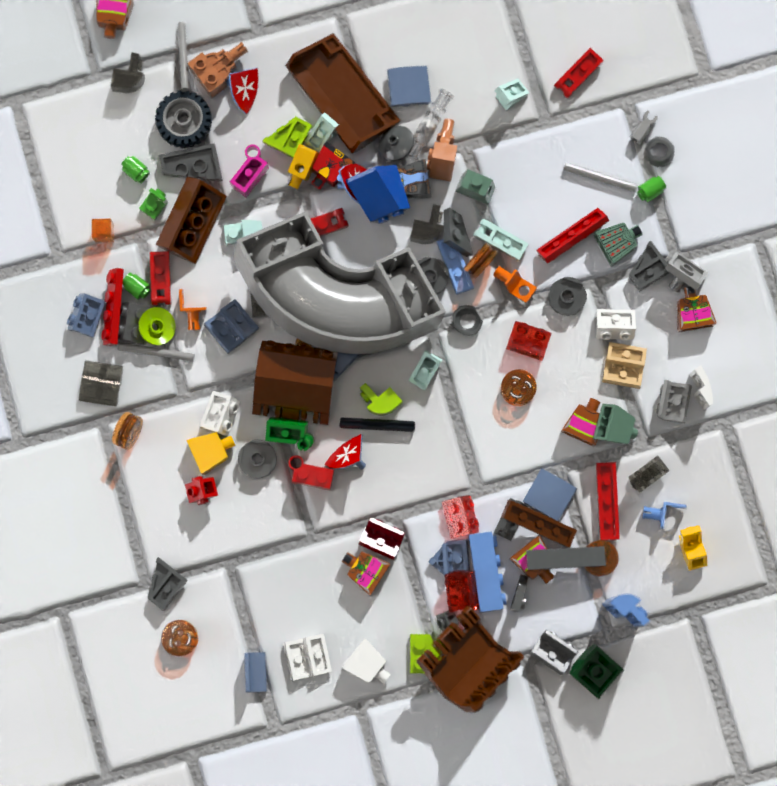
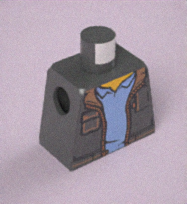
(415, 179)

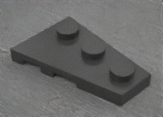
(193, 162)

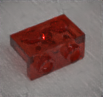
(528, 340)
(460, 516)
(461, 590)

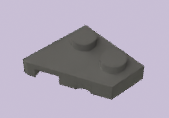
(455, 232)
(519, 600)

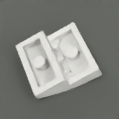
(704, 394)
(307, 657)

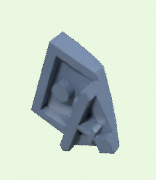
(451, 557)

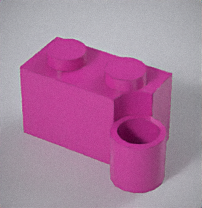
(249, 172)

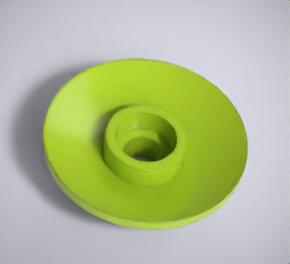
(164, 322)

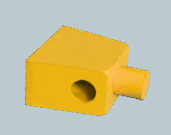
(303, 157)
(210, 450)

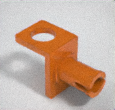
(514, 282)
(193, 313)

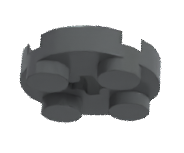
(440, 270)
(561, 287)
(250, 450)

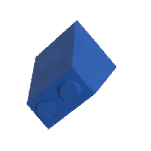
(380, 192)

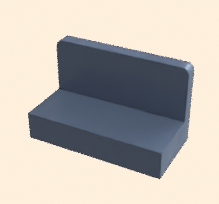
(255, 672)

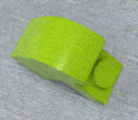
(381, 405)

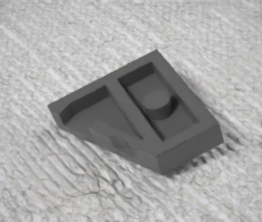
(649, 268)
(165, 584)

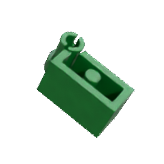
(289, 432)

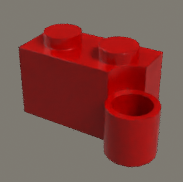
(311, 475)

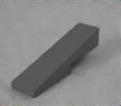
(565, 558)

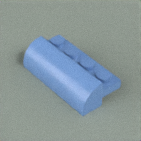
(625, 606)

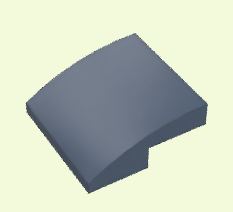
(408, 85)
(231, 326)
(550, 495)

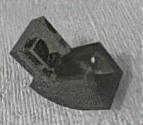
(128, 80)
(430, 231)
(648, 474)

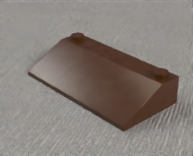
(342, 92)

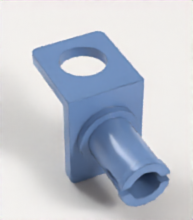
(660, 514)

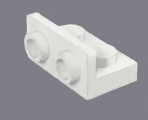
(615, 324)
(220, 413)

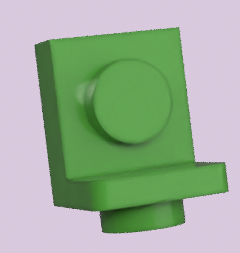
(154, 203)

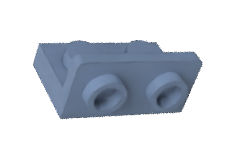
(85, 314)

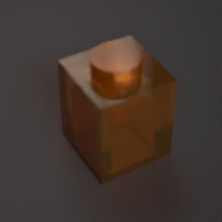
(103, 230)

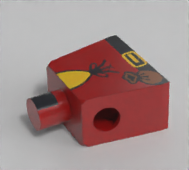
(327, 165)

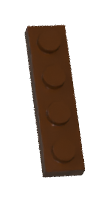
(538, 523)

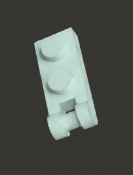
(501, 240)

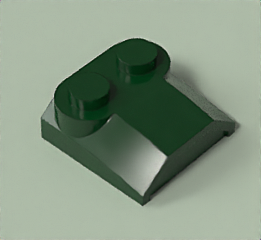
(595, 670)

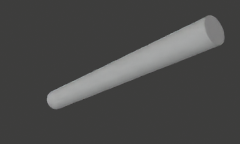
(183, 56)
(600, 177)
(156, 351)

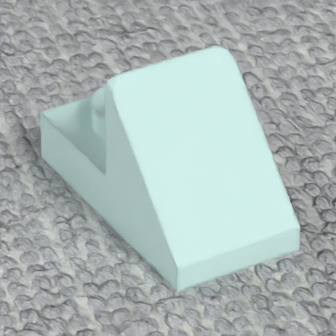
(511, 93)
(322, 131)
(236, 231)
(425, 370)

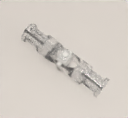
(430, 122)

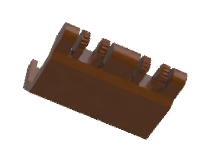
(294, 380)
(468, 663)

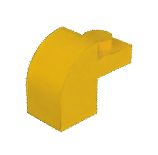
(692, 547)

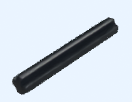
(377, 424)

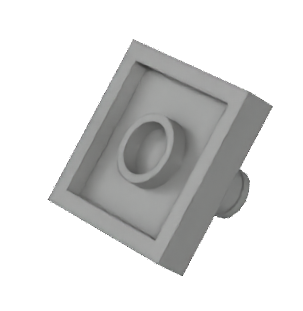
(685, 272)

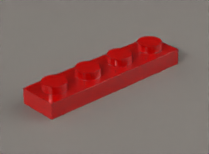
(572, 235)
(113, 304)
(607, 501)

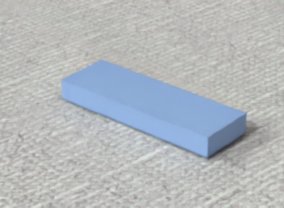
(455, 264)

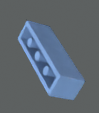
(486, 571)

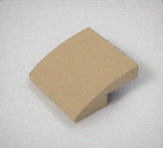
(624, 365)

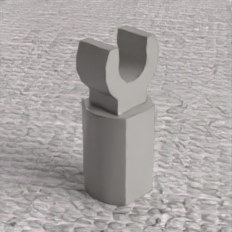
(642, 128)

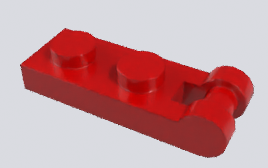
(579, 72)
(324, 224)
(160, 277)

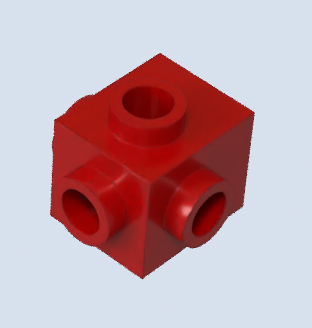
(201, 490)

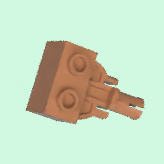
(214, 68)
(442, 157)

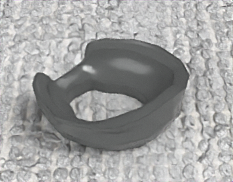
(664, 161)
(462, 310)

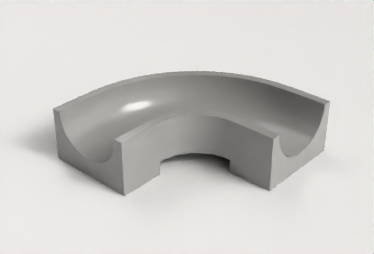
(333, 303)

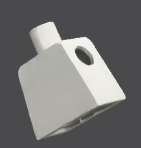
(366, 663)

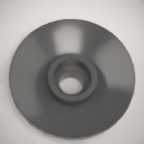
(400, 147)

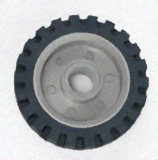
(180, 105)

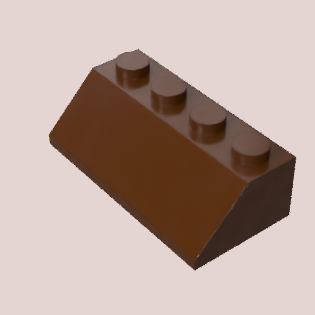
(191, 219)

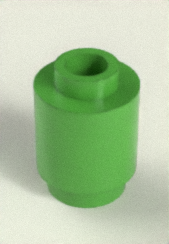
(135, 169)
(651, 189)
(136, 286)

